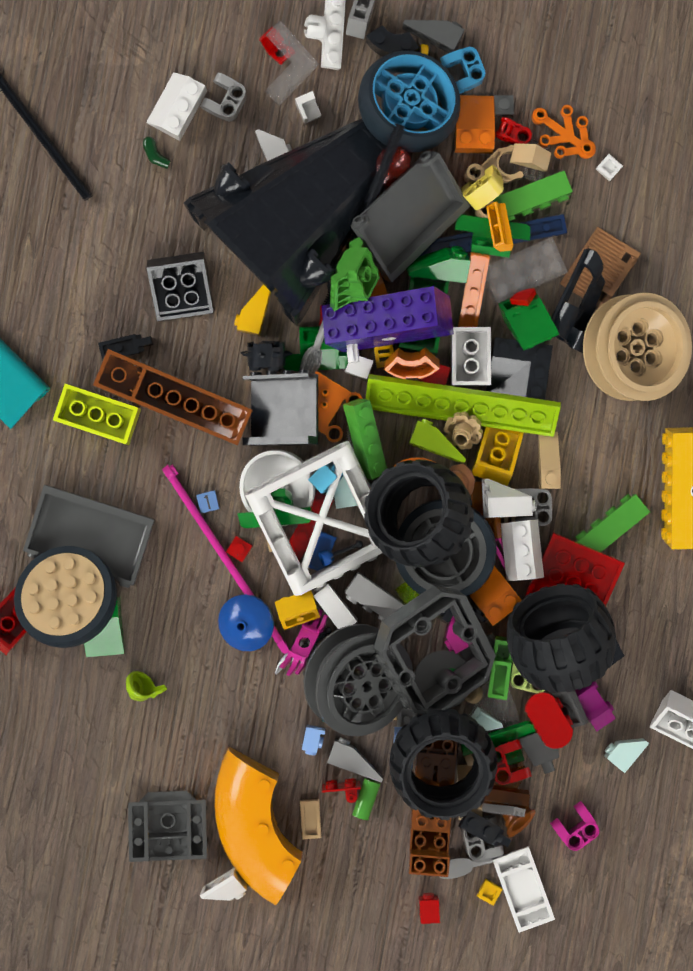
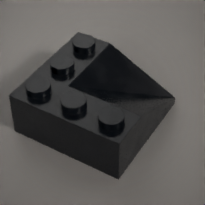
(519, 370)

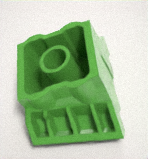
(354, 276)

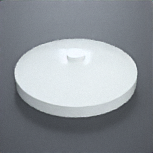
(270, 464)

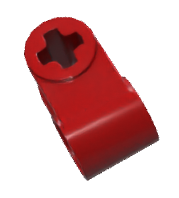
(512, 132)

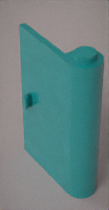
(18, 386)

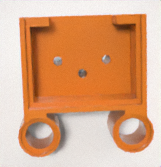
(333, 399)

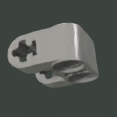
(229, 100)
(539, 507)
(485, 852)

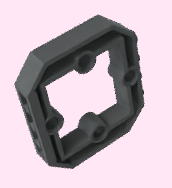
(450, 684)

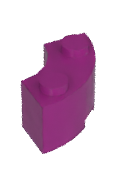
(596, 709)

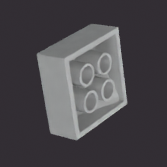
(372, 596)

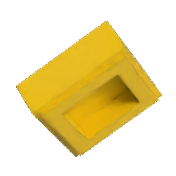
(489, 891)

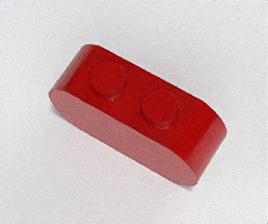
(548, 720)

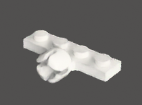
(329, 31)

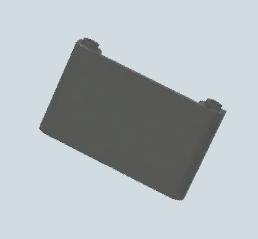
(410, 215)
(103, 529)

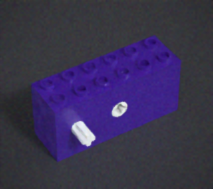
(388, 320)

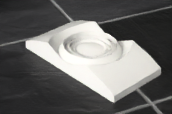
(523, 889)

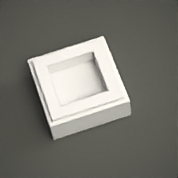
(609, 167)

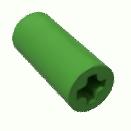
(366, 799)

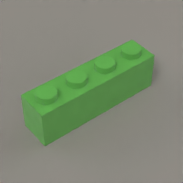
(536, 195)
(365, 437)
(614, 524)

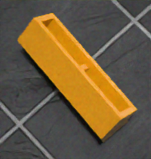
(499, 226)

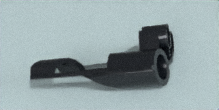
(573, 320)

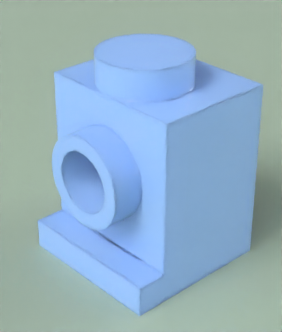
(312, 739)

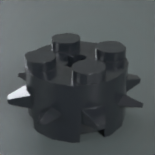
(266, 354)

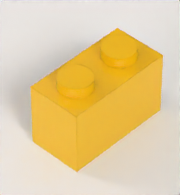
(297, 609)

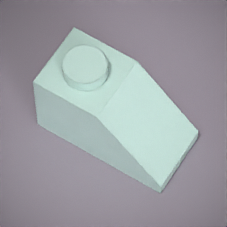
(625, 752)

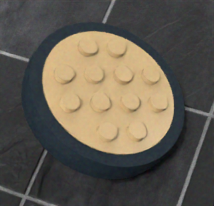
(65, 597)

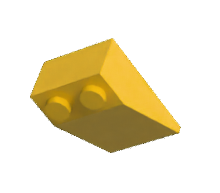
(497, 455)

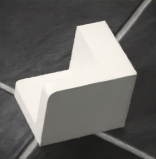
(308, 107)
(360, 369)

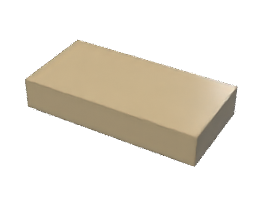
(310, 818)

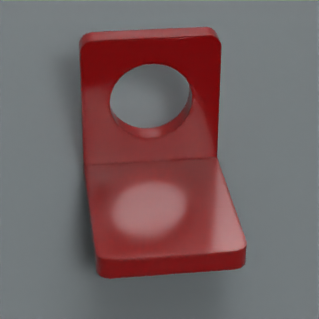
(271, 49)

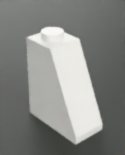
(334, 606)

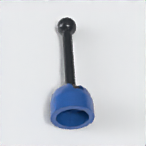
(327, 557)

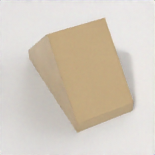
(531, 156)

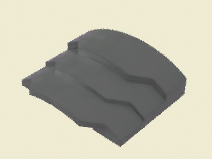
(167, 827)

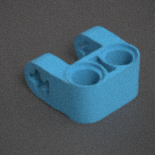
(457, 57)

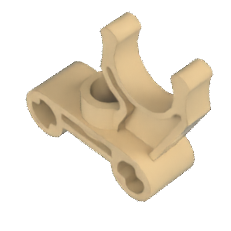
(479, 170)

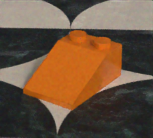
(475, 125)
(495, 597)

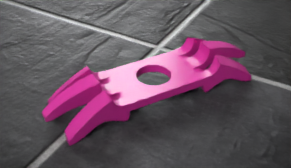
(301, 654)

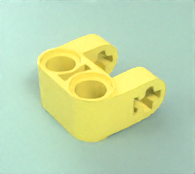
(484, 189)

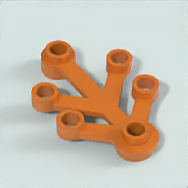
(565, 134)

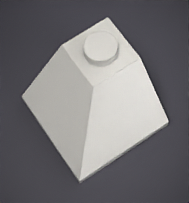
(225, 887)

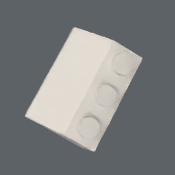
(177, 105)
(471, 356)
(522, 550)
(675, 718)

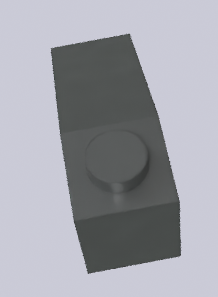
(436, 32)

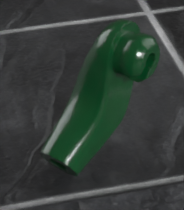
(153, 154)

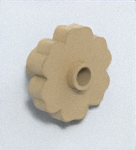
(463, 430)

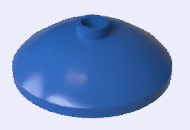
(255, 617)

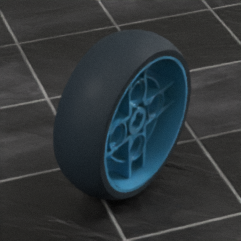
(418, 71)

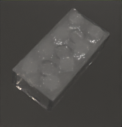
(524, 270)

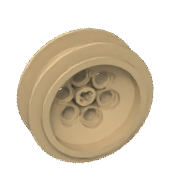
(667, 348)

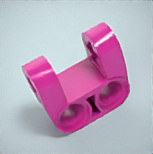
(578, 830)

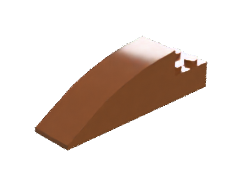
(172, 397)

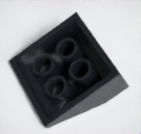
(180, 286)

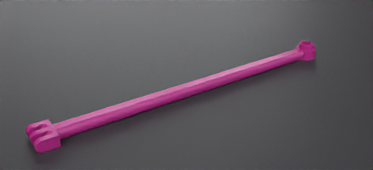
(171, 472)

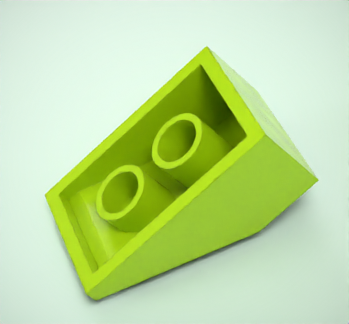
(432, 440)

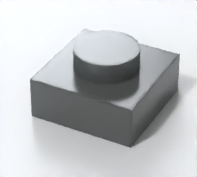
(503, 105)

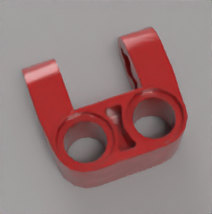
(503, 765)

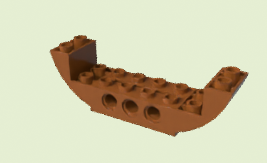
(431, 836)

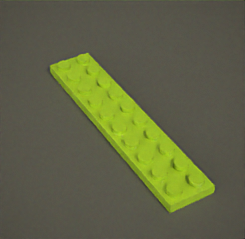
(443, 401)

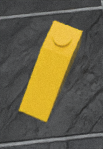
(253, 313)

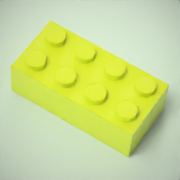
(96, 414)

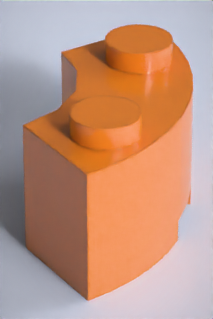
(411, 365)

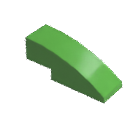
(500, 670)

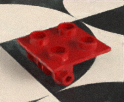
(350, 787)

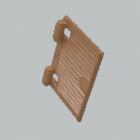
(615, 270)

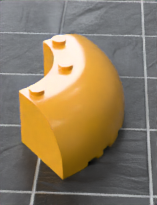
(250, 828)

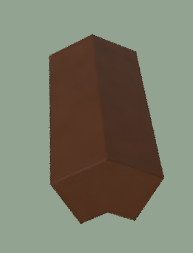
(508, 797)

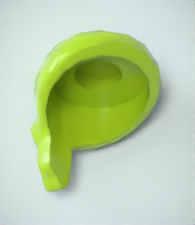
(141, 686)

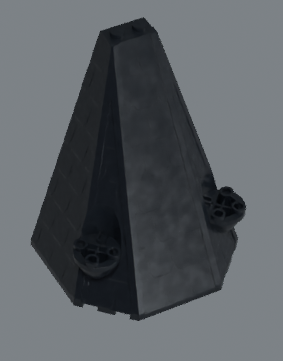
(293, 212)

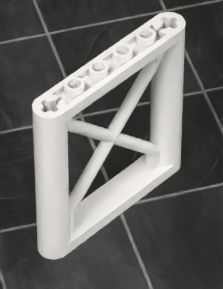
(263, 504)

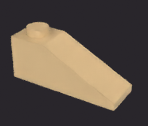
(549, 462)

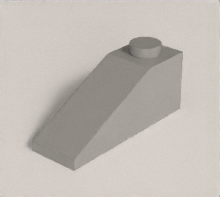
(359, 18)
(349, 758)

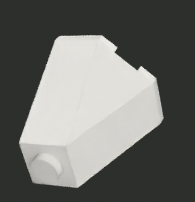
(505, 501)

